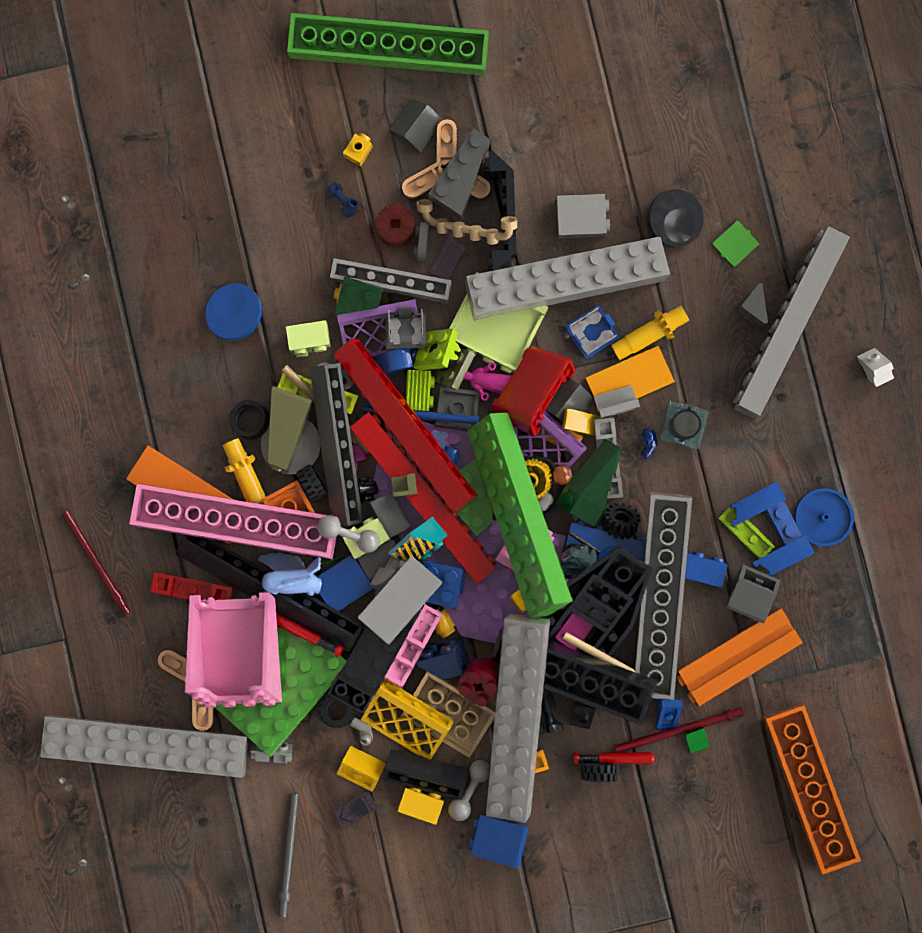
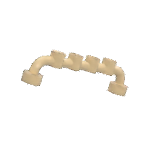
(459, 228)

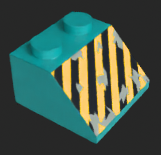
(420, 542)

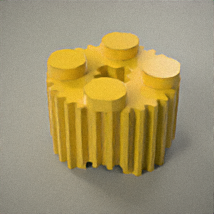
(542, 474)

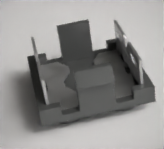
(406, 329)

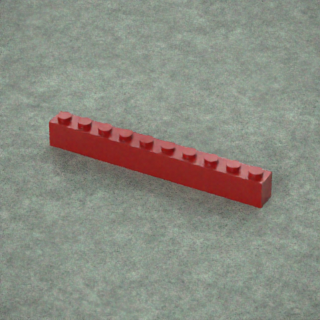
(405, 425)
(427, 502)

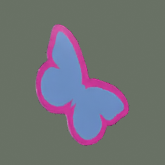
(441, 437)

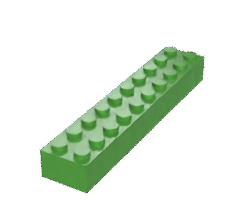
(388, 44)
(519, 515)

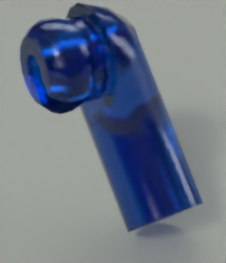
(651, 441)

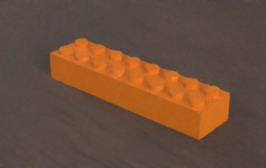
(811, 789)

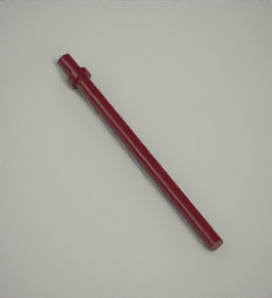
(728, 715)

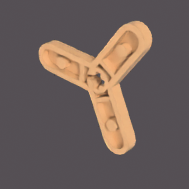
(446, 149)
(176, 665)

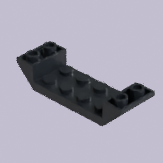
(501, 170)
(367, 668)

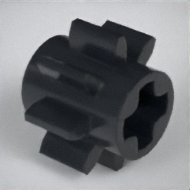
(367, 488)

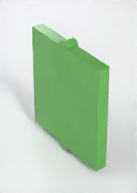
(735, 244)

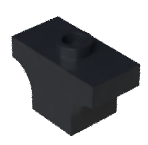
(582, 715)

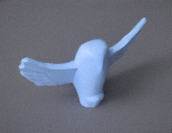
(290, 574)

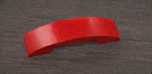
(185, 588)

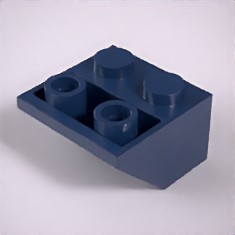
(444, 659)

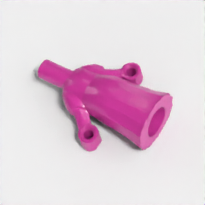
(482, 379)

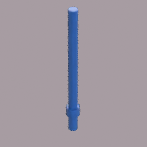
(435, 416)

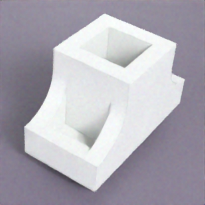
(876, 366)

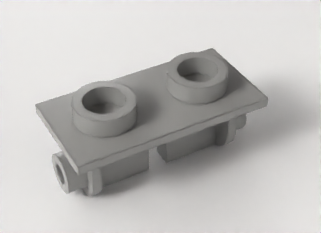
(282, 754)

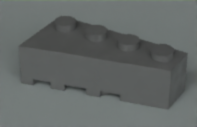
(459, 177)

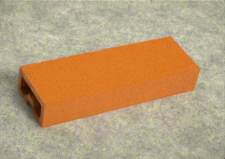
(160, 471)
(738, 657)

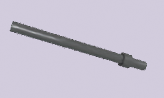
(284, 894)

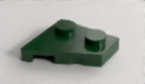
(357, 296)

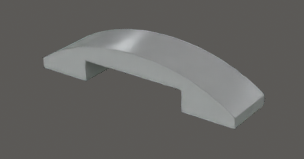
(606, 430)

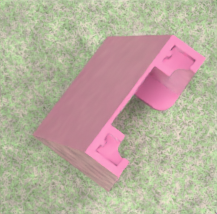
(233, 652)

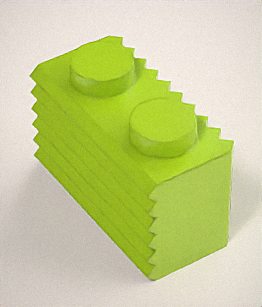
(418, 390)

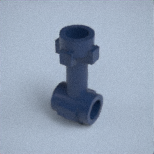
(349, 205)

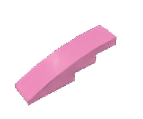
(413, 646)

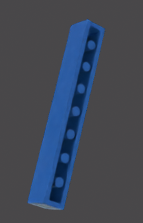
(697, 567)

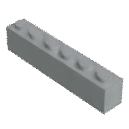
(393, 280)

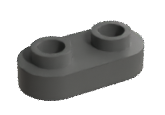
(421, 248)

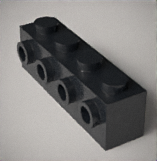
(426, 774)

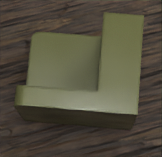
(404, 486)

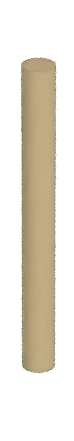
(592, 651)

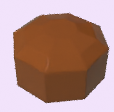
(561, 475)

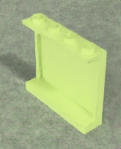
(500, 337)

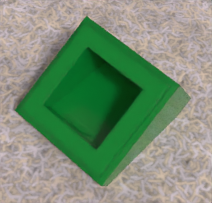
(697, 740)

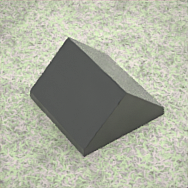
(416, 124)
(754, 308)
(569, 396)
(390, 515)

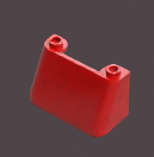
(533, 388)

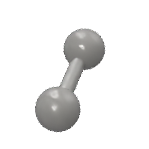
(330, 527)
(479, 773)

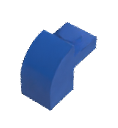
(397, 360)

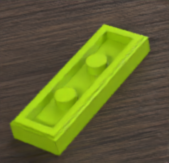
(746, 533)

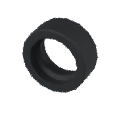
(239, 409)

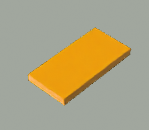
(643, 372)

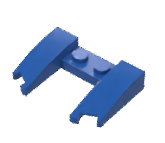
(771, 501)

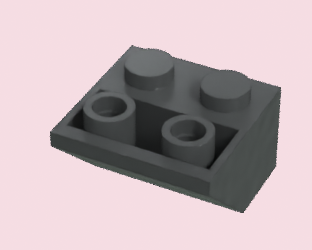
(753, 593)

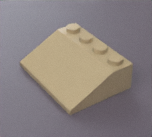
(469, 718)

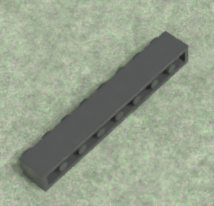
(336, 443)

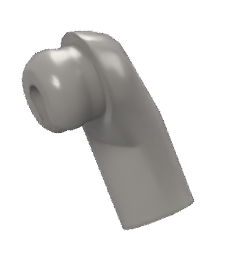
(546, 501)
(364, 729)

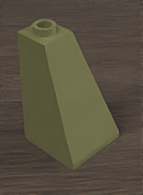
(287, 423)

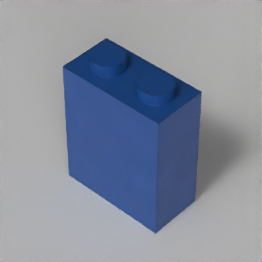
(344, 584)

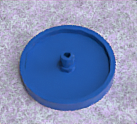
(233, 312)
(824, 517)

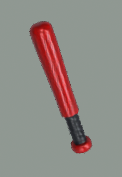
(298, 630)
(616, 758)

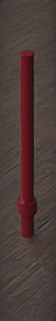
(116, 596)

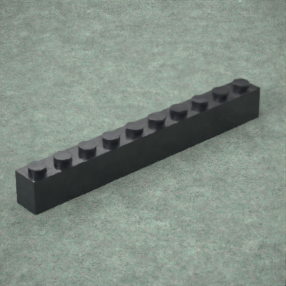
(248, 579)

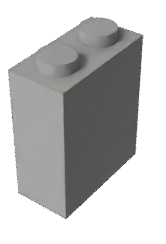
(582, 216)

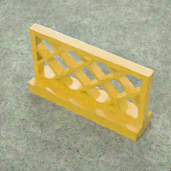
(413, 709)

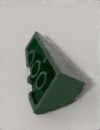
(589, 488)

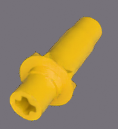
(652, 331)
(243, 471)

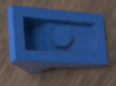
(667, 713)

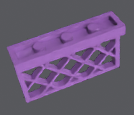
(371, 314)
(562, 436)

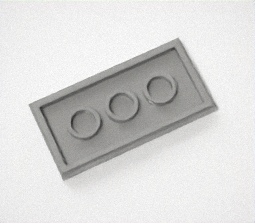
(400, 600)

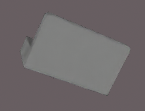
(616, 402)

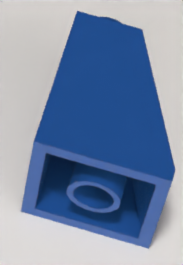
(498, 840)

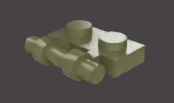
(454, 375)

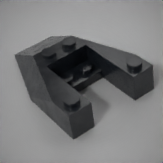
(607, 597)

